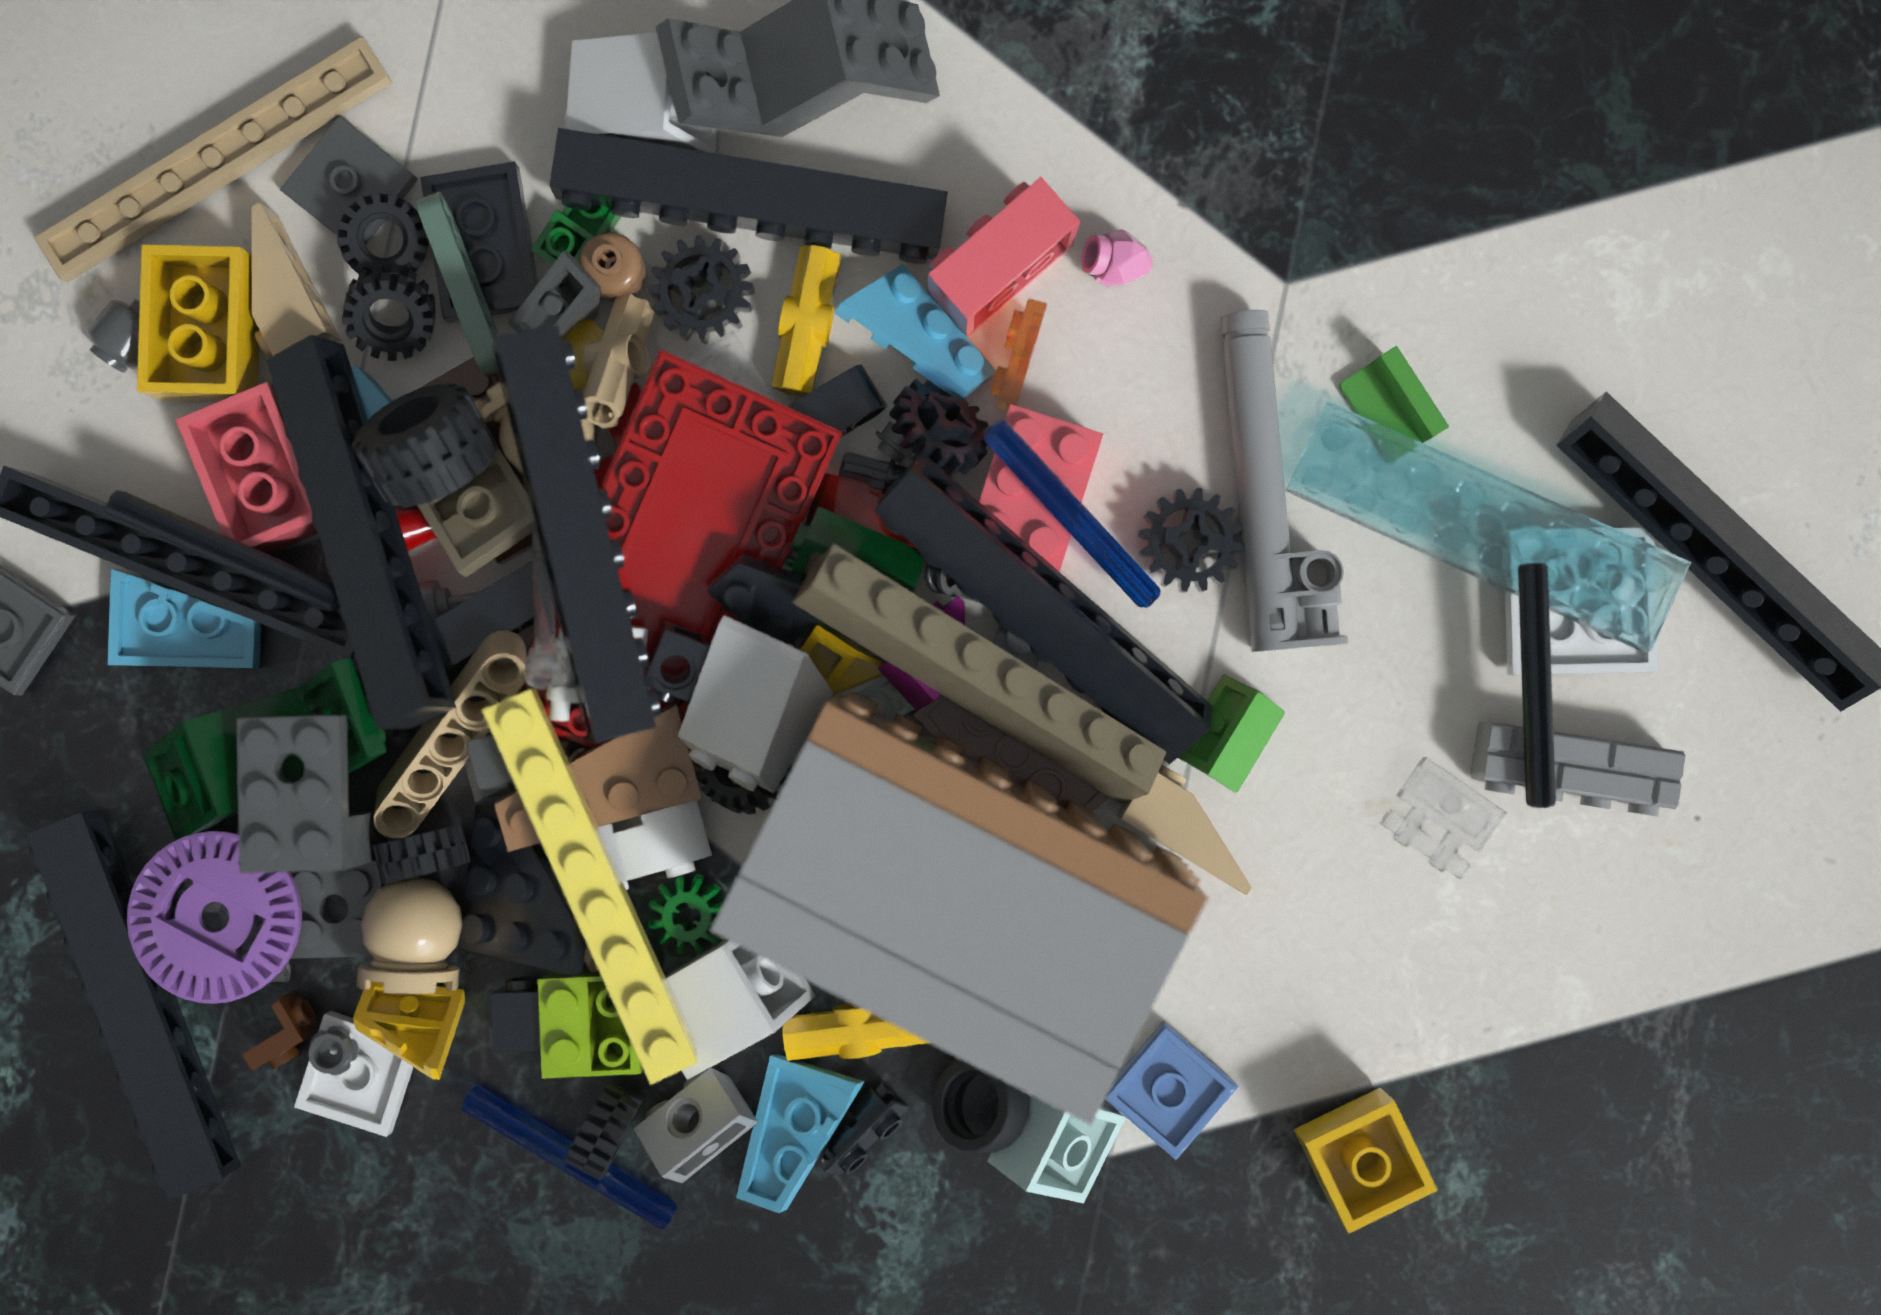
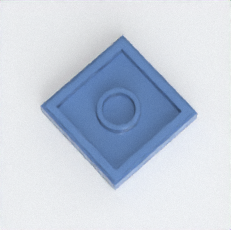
(1170, 1090)

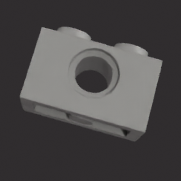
(722, 1121)

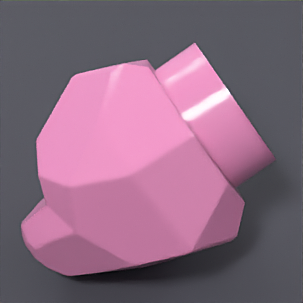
(1116, 258)

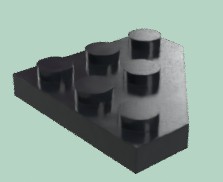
(516, 903)

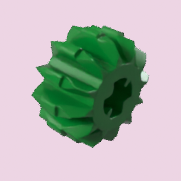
(681, 928)

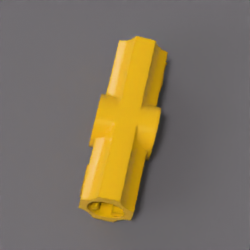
(806, 320)
(842, 1032)

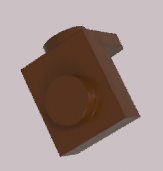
(298, 1024)

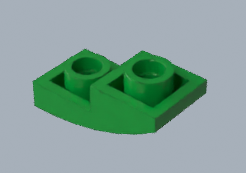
(572, 230)

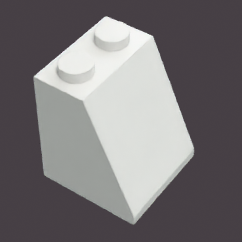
(624, 93)
(752, 706)
(733, 1000)

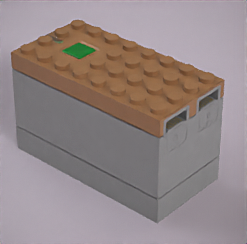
(963, 905)

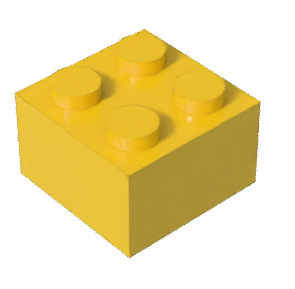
(1365, 1160)

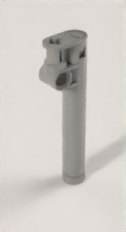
(1281, 601)

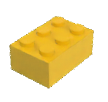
(196, 323)

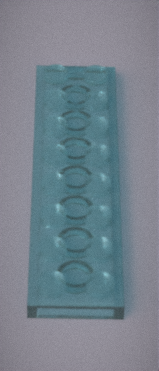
(1487, 525)

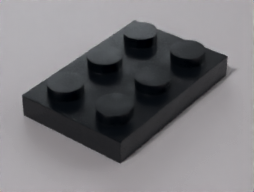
(495, 232)

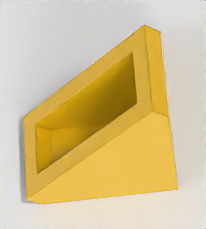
(840, 659)

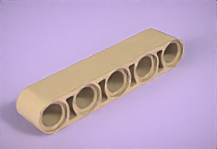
(448, 755)

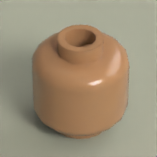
(629, 267)

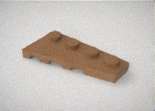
(619, 780)

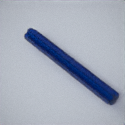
(1071, 513)
(555, 1149)

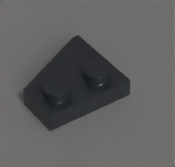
(763, 598)

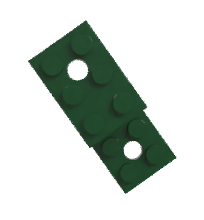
(198, 759)

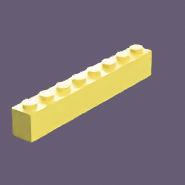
(592, 885)

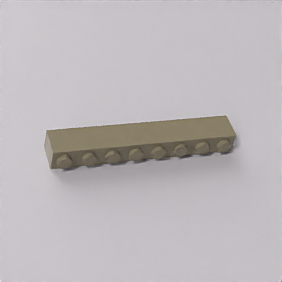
(979, 676)

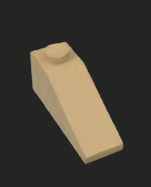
(282, 291)
(1180, 823)

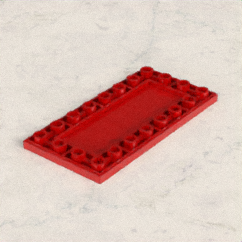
(692, 490)

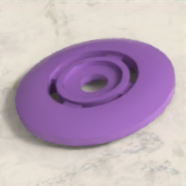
(186, 954)

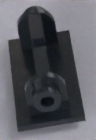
(875, 1118)

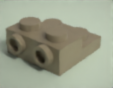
(482, 516)

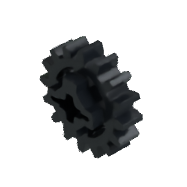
(683, 281)
(939, 427)
(1211, 543)

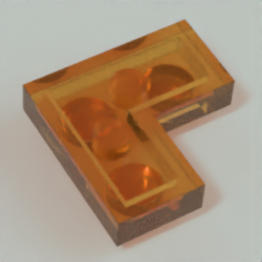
(1021, 340)

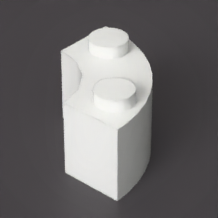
(657, 842)

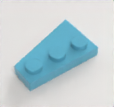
(915, 324)
(175, 629)
(795, 1121)

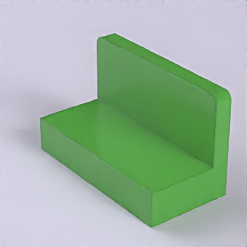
(1394, 397)
(1237, 735)

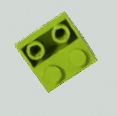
(582, 1028)

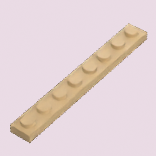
(213, 160)

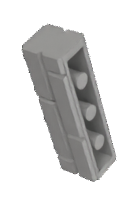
(1584, 766)

